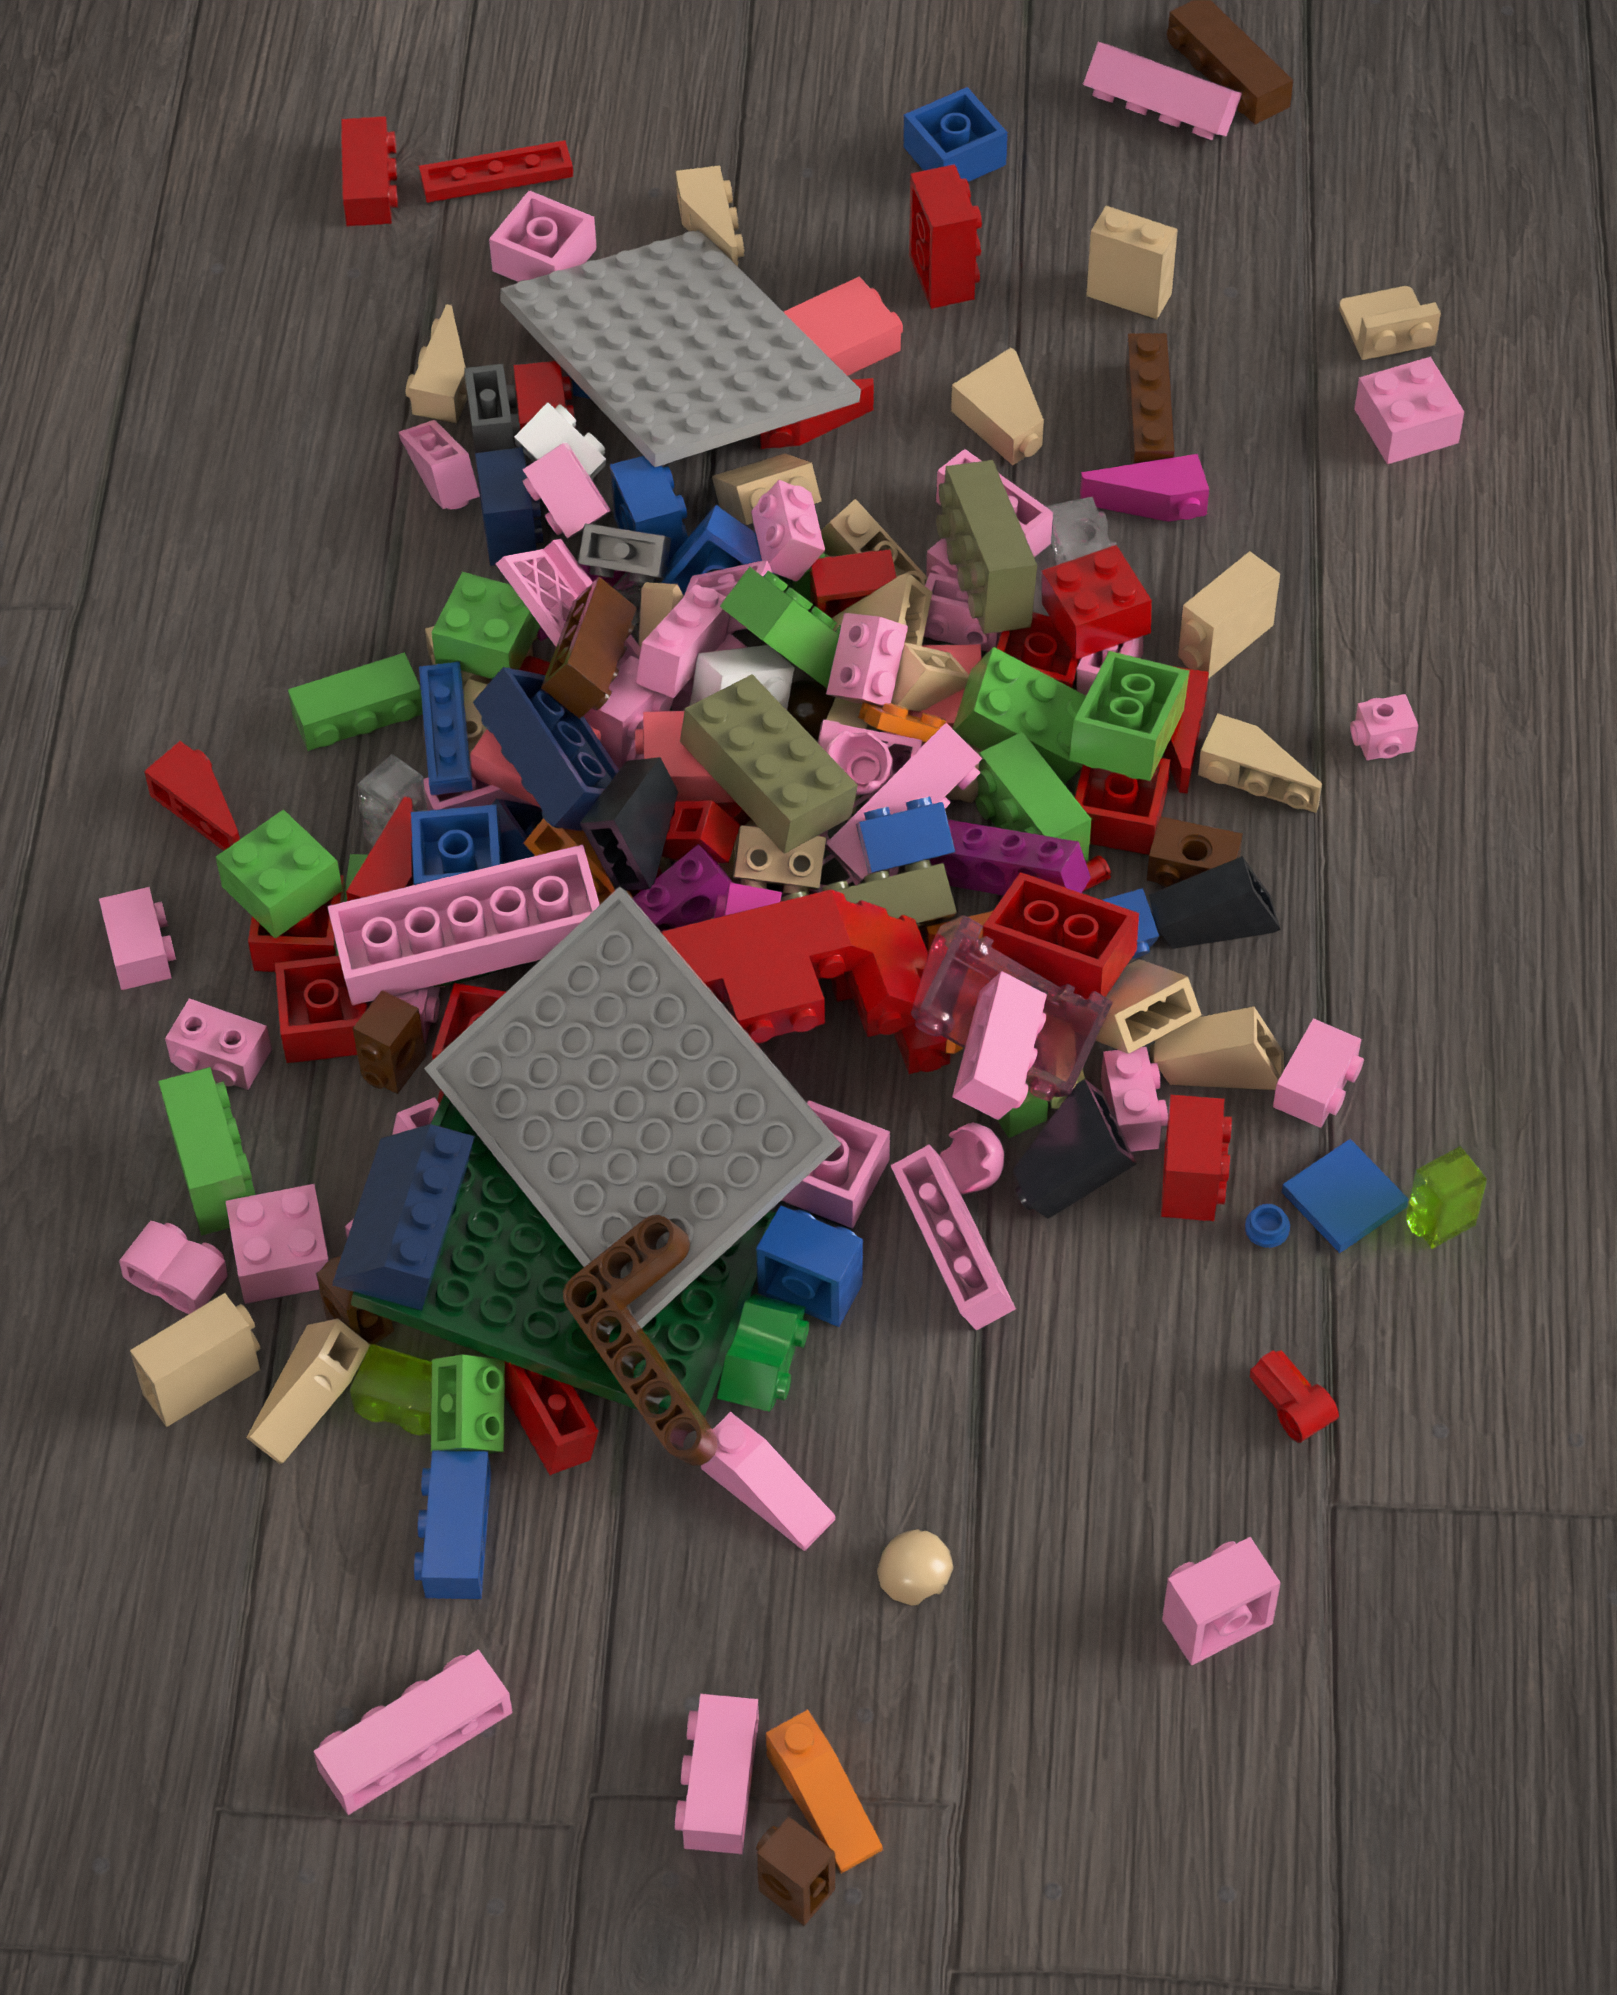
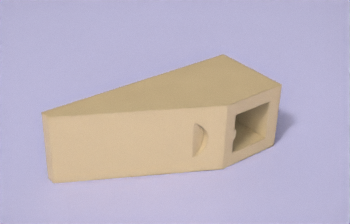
(705, 207)
(439, 382)
(858, 532)
(1251, 761)
(307, 1386)

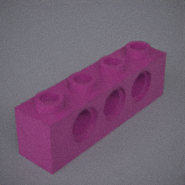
(993, 857)
(684, 891)

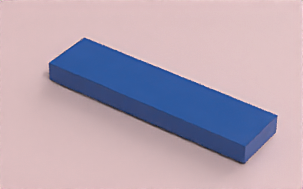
(445, 728)

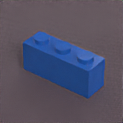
(454, 1524)

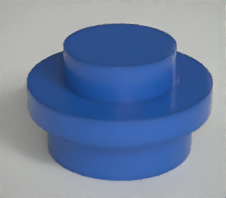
(1267, 1226)

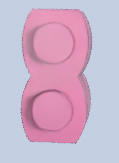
(173, 1267)

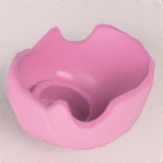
(863, 759)
(974, 1157)

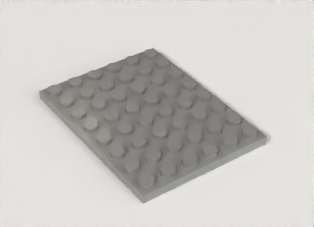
(679, 347)
(631, 1097)

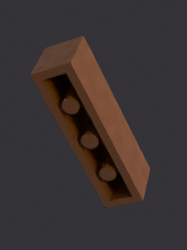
(1230, 59)
(1149, 397)
(590, 649)

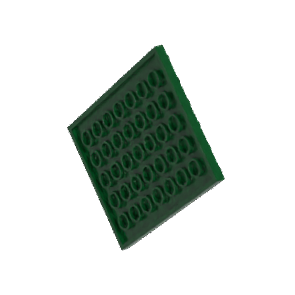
(506, 1279)

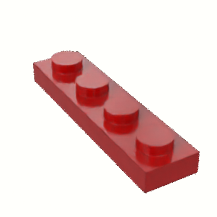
(496, 171)

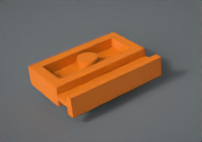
(898, 721)

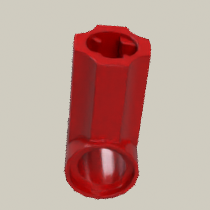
(1299, 1405)

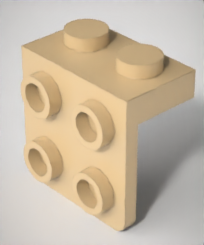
(1389, 322)

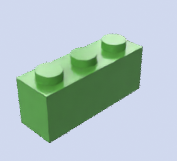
(356, 701)

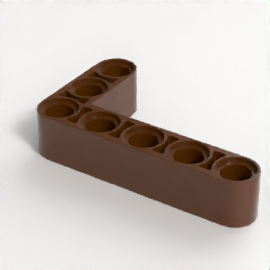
(633, 1344)

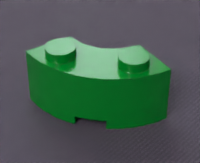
(762, 1353)

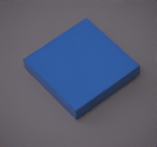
(1344, 1195)

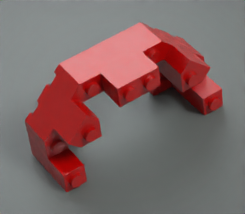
(770, 961)

